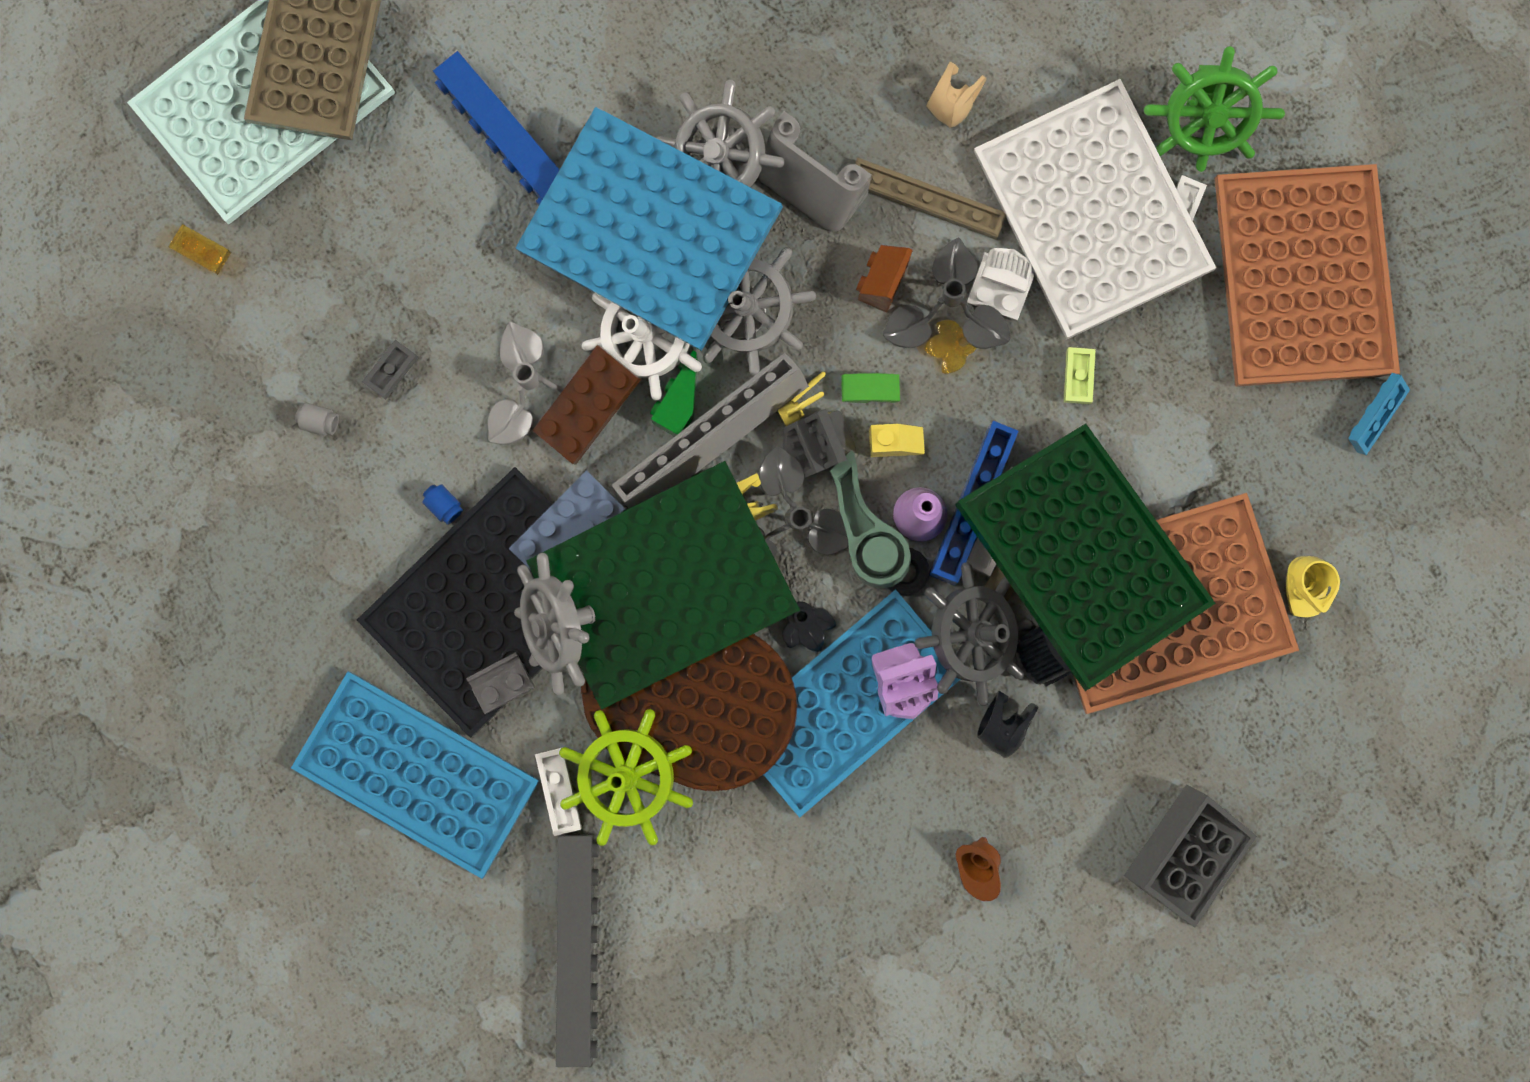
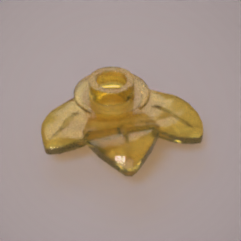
(947, 346)

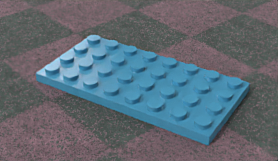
(840, 706)
(415, 774)

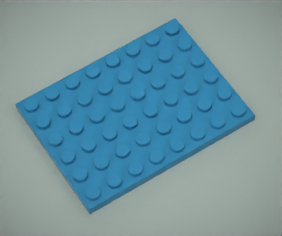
(649, 228)

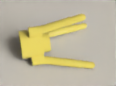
(793, 412)

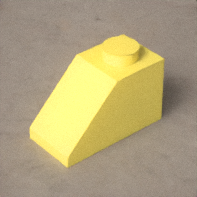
(896, 440)

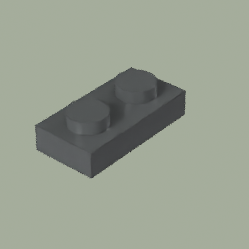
(390, 369)

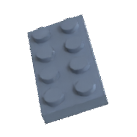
(575, 511)

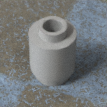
(317, 419)

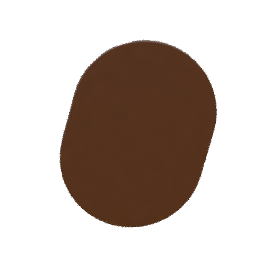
(728, 708)

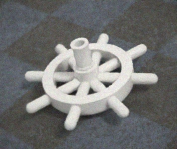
(645, 337)

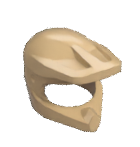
(953, 104)

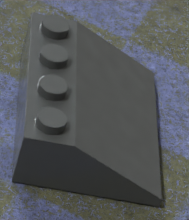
(1190, 855)

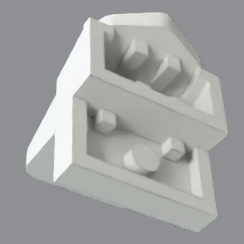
(1002, 282)

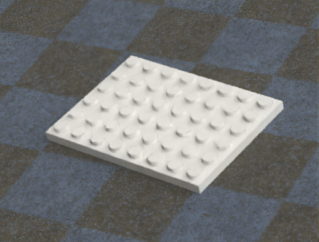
(1094, 209)

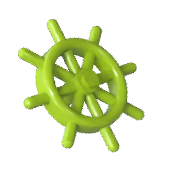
(625, 777)

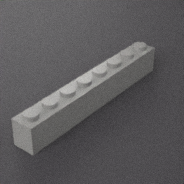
(713, 432)

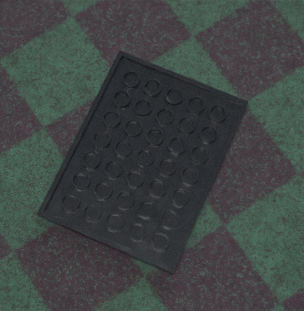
(460, 601)

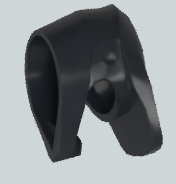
(1004, 735)

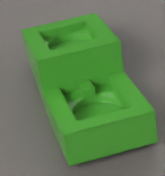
(870, 387)

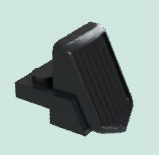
(1040, 659)

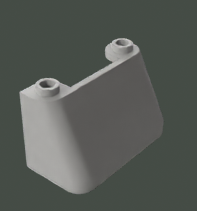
(808, 184)

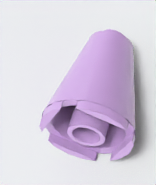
(913, 520)

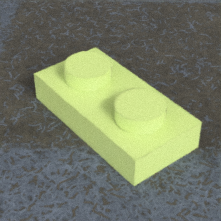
(1079, 375)

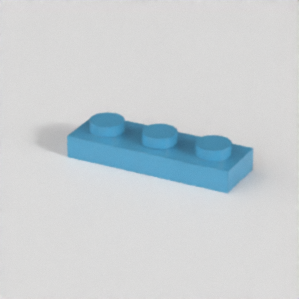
(1379, 413)

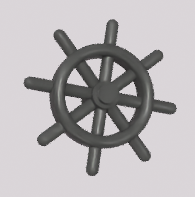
(974, 634)

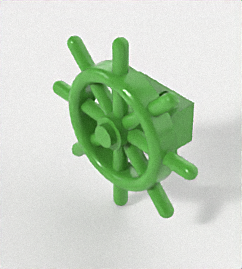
(1211, 107)

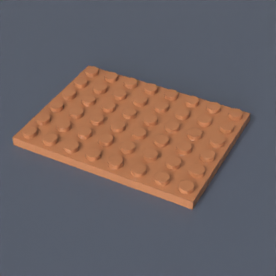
(1306, 275)
(1240, 630)

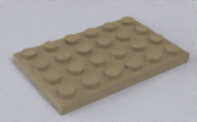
(312, 65)

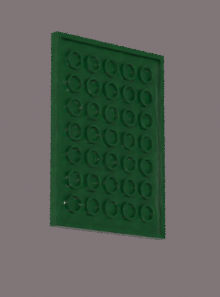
(1085, 556)
(670, 583)

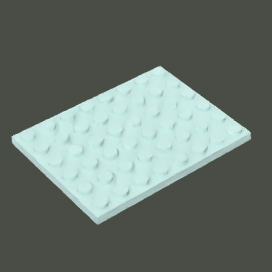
(201, 122)

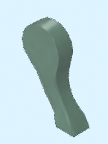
(876, 549)

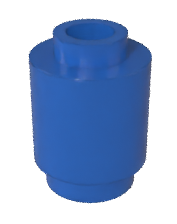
(442, 504)

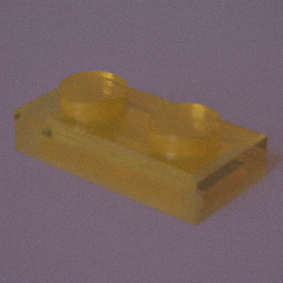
(199, 249)

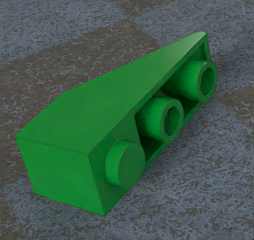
(678, 405)

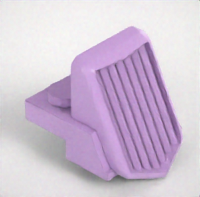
(905, 681)

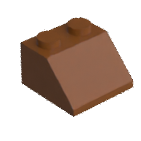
(884, 277)

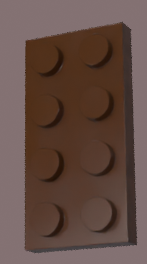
(586, 404)

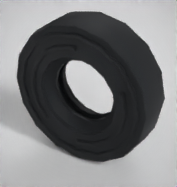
(920, 579)

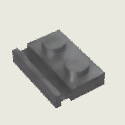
(500, 683)

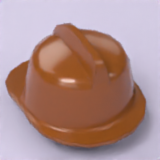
(979, 869)

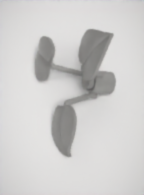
(518, 351)

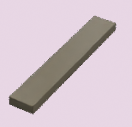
(933, 200)

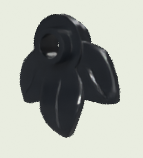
(810, 629)

